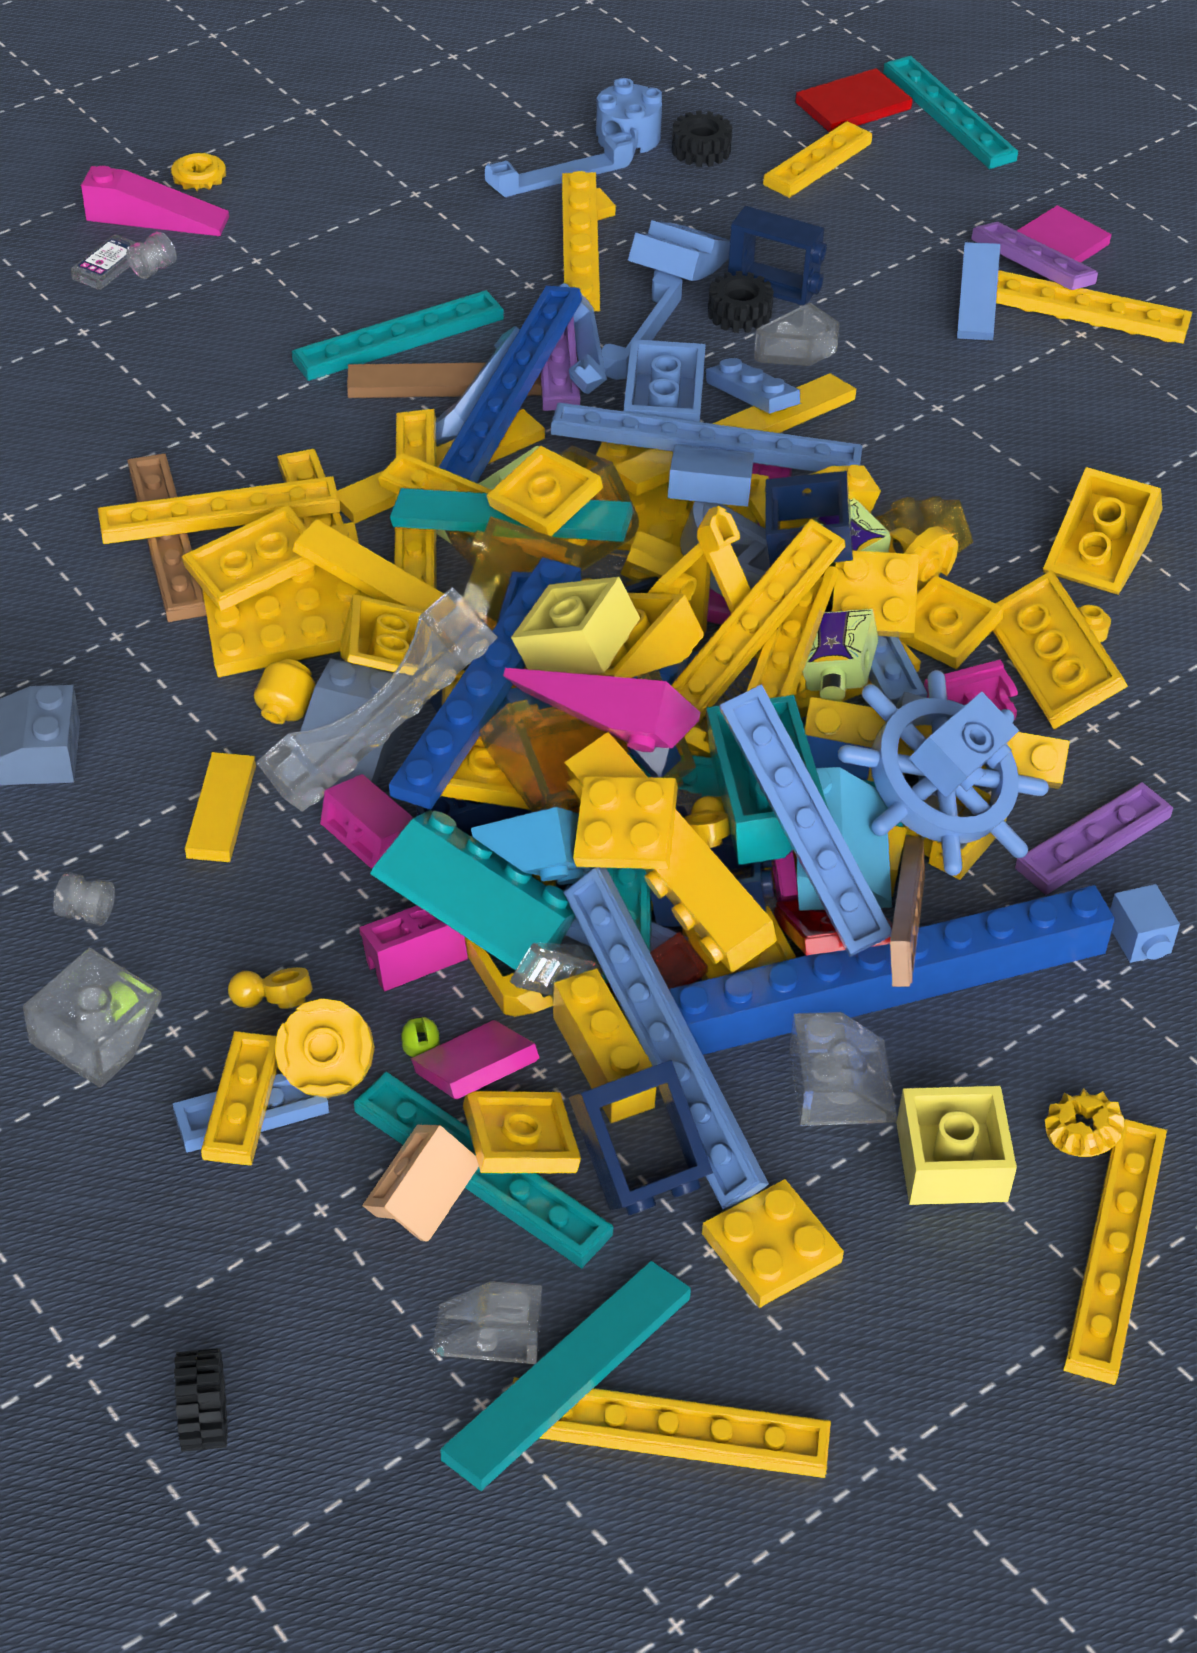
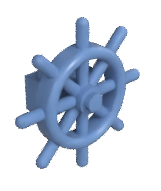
(947, 768)

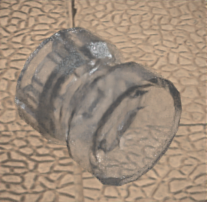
(149, 256)
(82, 898)

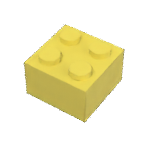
(576, 627)
(955, 1145)

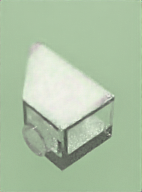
(797, 337)
(491, 1323)

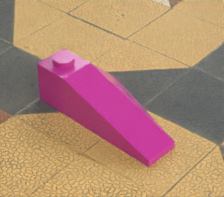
(132, 200)
(630, 709)

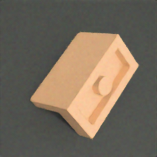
(423, 1181)

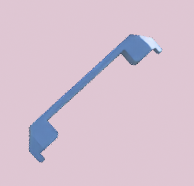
(617, 154)
(667, 295)
(590, 369)
(453, 418)

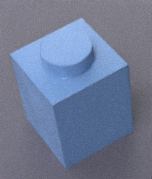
(1143, 923)

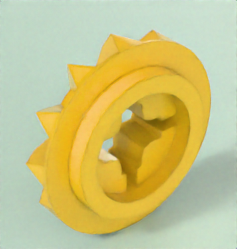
(208, 171)
(1078, 1138)

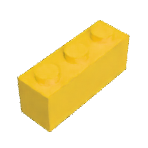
(601, 1039)

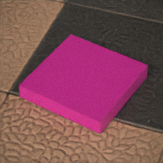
(1067, 234)
(475, 1059)

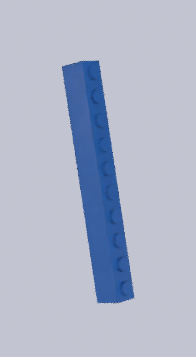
(947, 959)

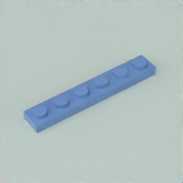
(806, 820)

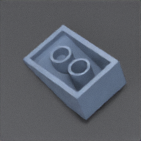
(341, 692)
(39, 735)

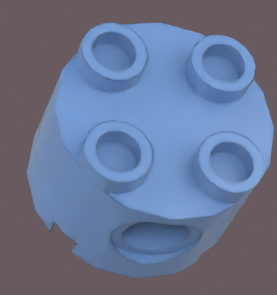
(629, 107)

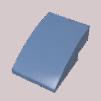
(679, 250)
(710, 475)

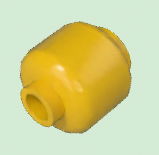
(284, 691)

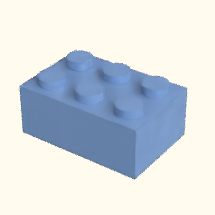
(665, 379)

